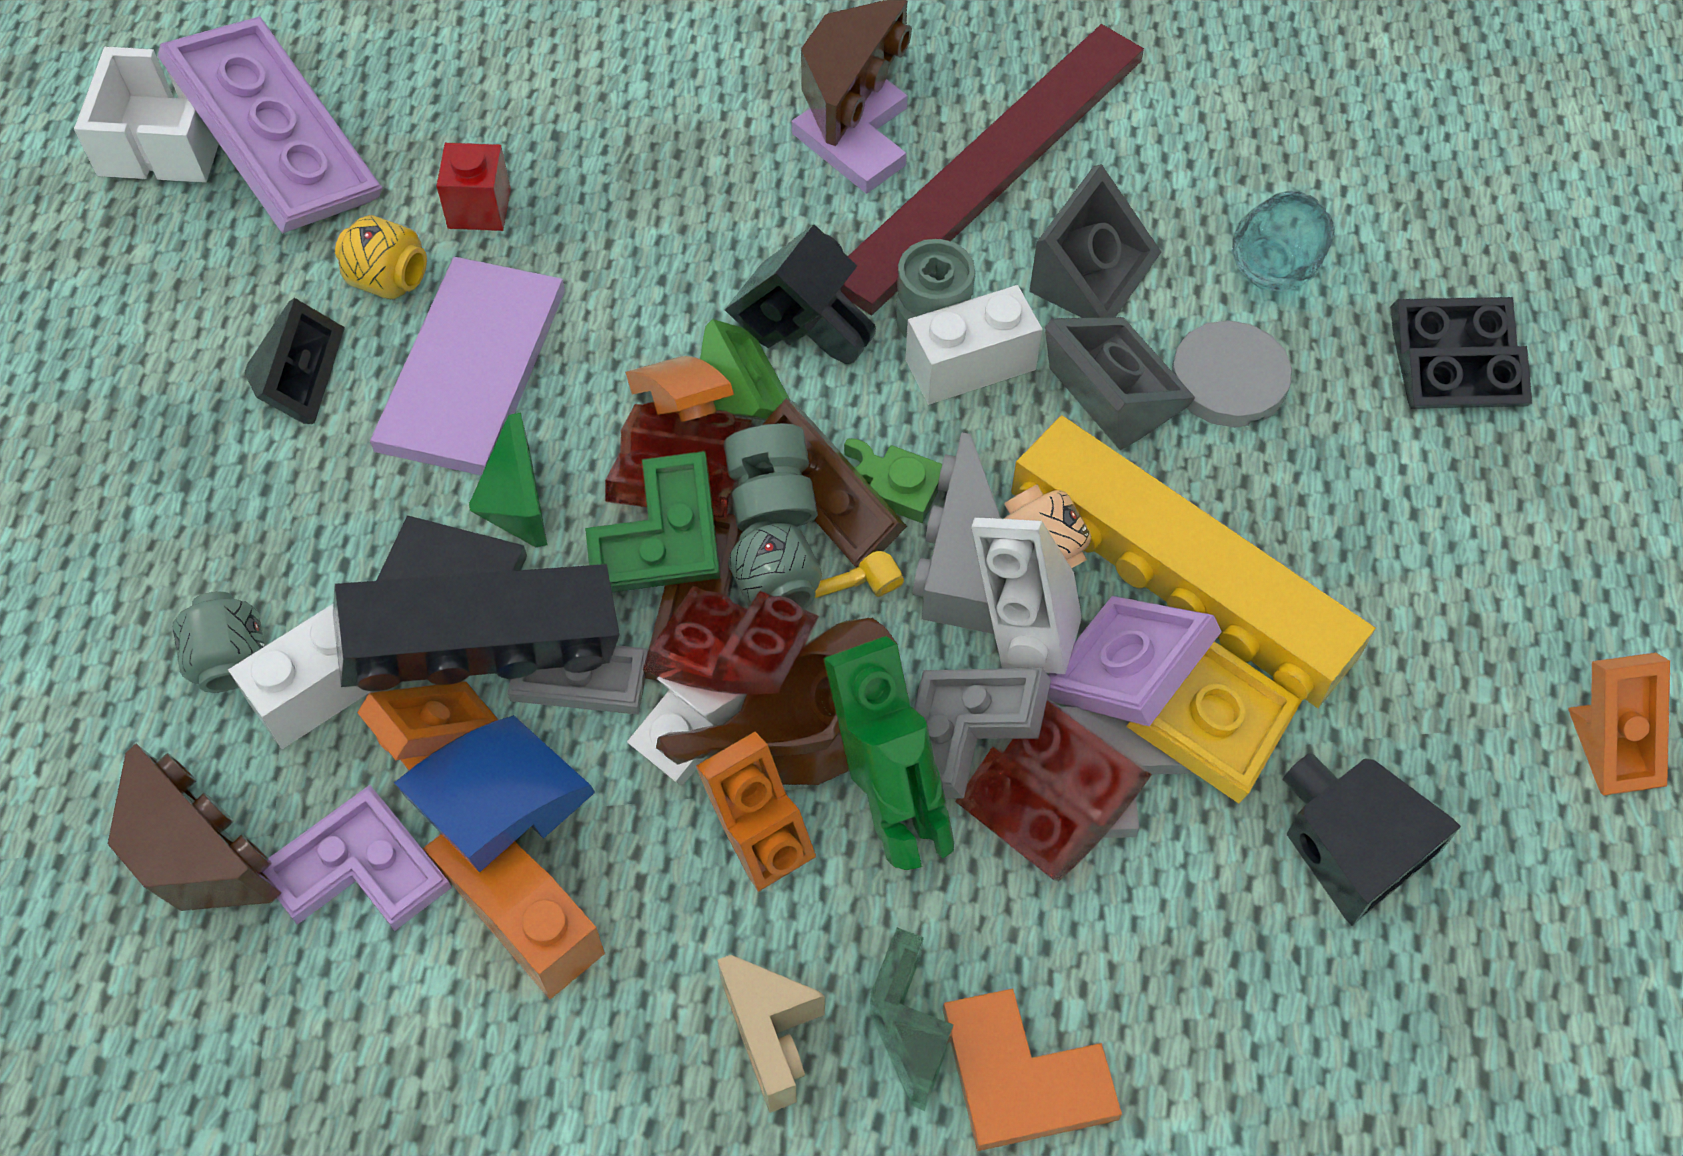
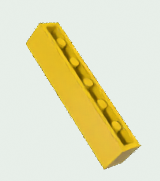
(1198, 563)

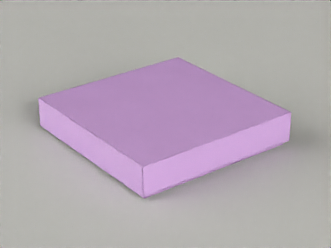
(1133, 659)

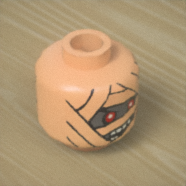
(1059, 517)

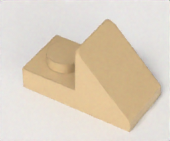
(765, 1006)

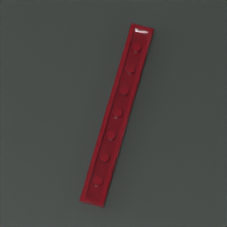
(991, 162)

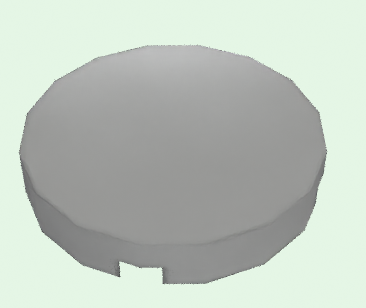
(1233, 372)

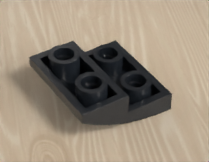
(1460, 353)

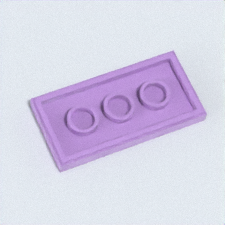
(270, 123)
(468, 365)

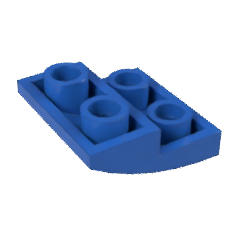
(493, 789)

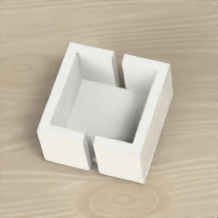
(137, 124)

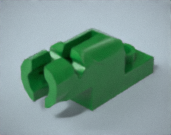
(889, 750)

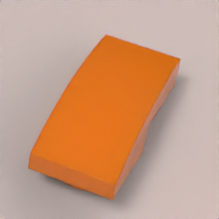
(681, 386)
(756, 811)

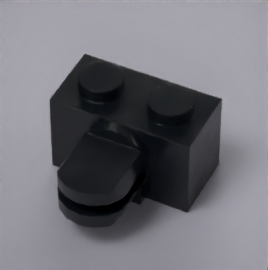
(801, 295)

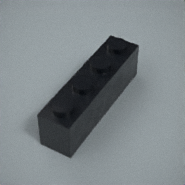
(473, 626)

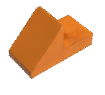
(423, 718)
(1627, 723)

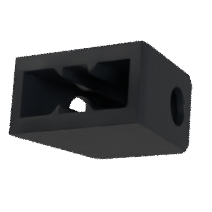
(1363, 831)

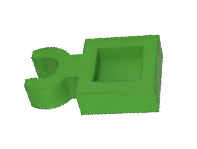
(900, 478)

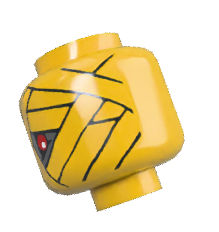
(380, 257)

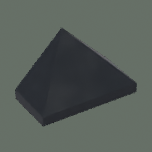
(295, 361)

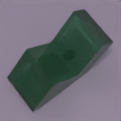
(911, 1038)

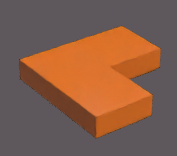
(1017, 1095)

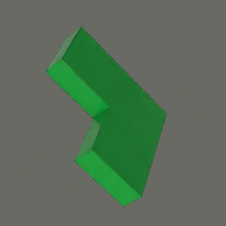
(677, 539)

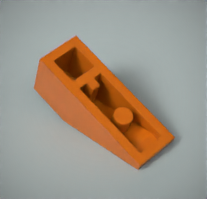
(524, 912)

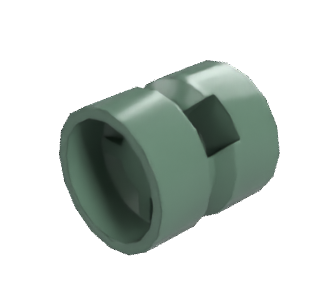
(932, 278)
(769, 470)

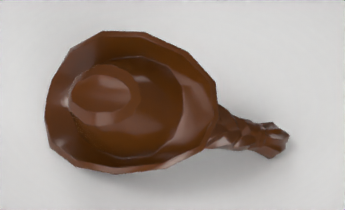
(793, 722)

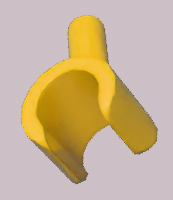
(876, 569)

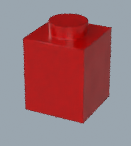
(473, 186)

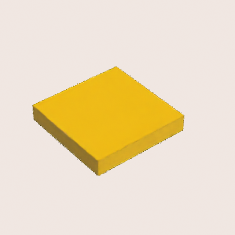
(1223, 722)

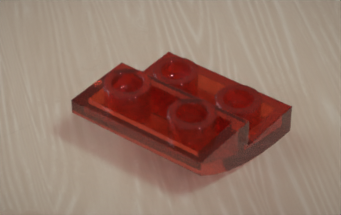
(662, 435)
(731, 647)
(1054, 792)

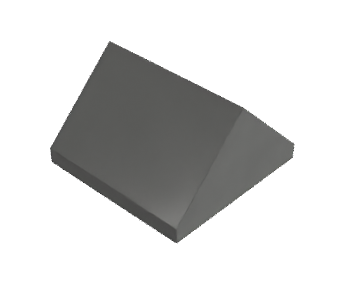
(1093, 251)
(1114, 376)

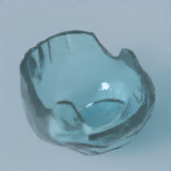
(1283, 241)

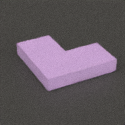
(863, 151)
(358, 845)

